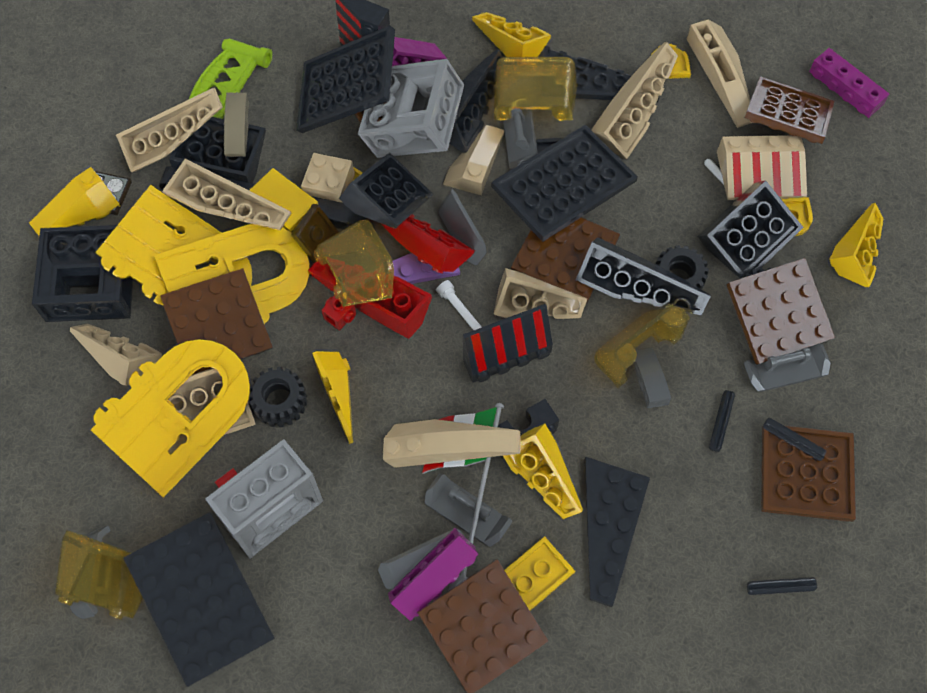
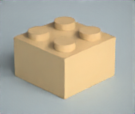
(327, 177)

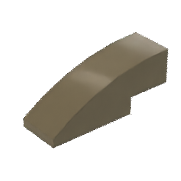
(236, 124)

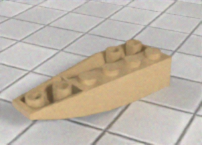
(722, 67)

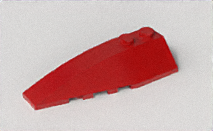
(431, 246)
(401, 313)

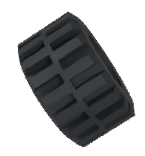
(686, 260)
(273, 381)

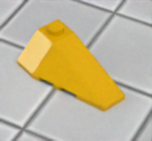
(336, 382)

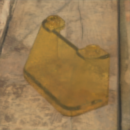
(535, 85)
(358, 263)
(620, 351)
(96, 575)

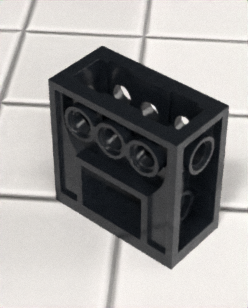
(77, 265)

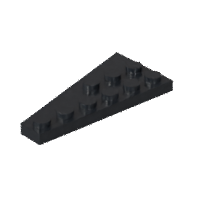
(594, 78)
(613, 511)

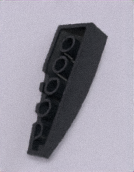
(473, 102)
(637, 279)

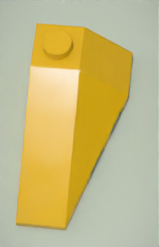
(512, 37)
(76, 203)
(856, 250)
(545, 471)

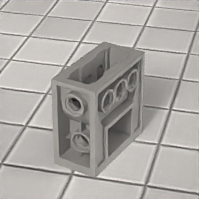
(418, 111)
(266, 498)

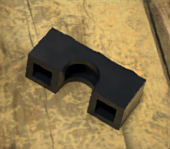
(537, 415)

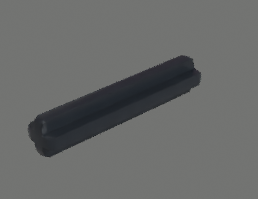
(722, 421)
(794, 439)
(781, 586)

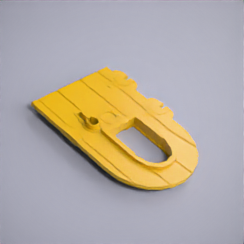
(144, 234)
(179, 264)
(147, 424)

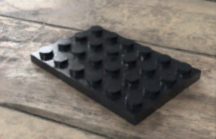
(346, 80)
(564, 182)
(198, 599)

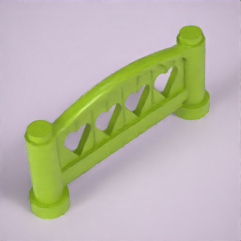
(248, 59)

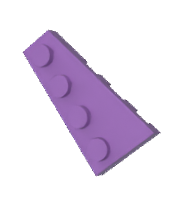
(414, 271)

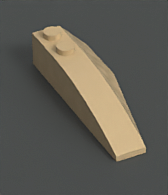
(629, 111)
(166, 131)
(223, 198)
(445, 442)

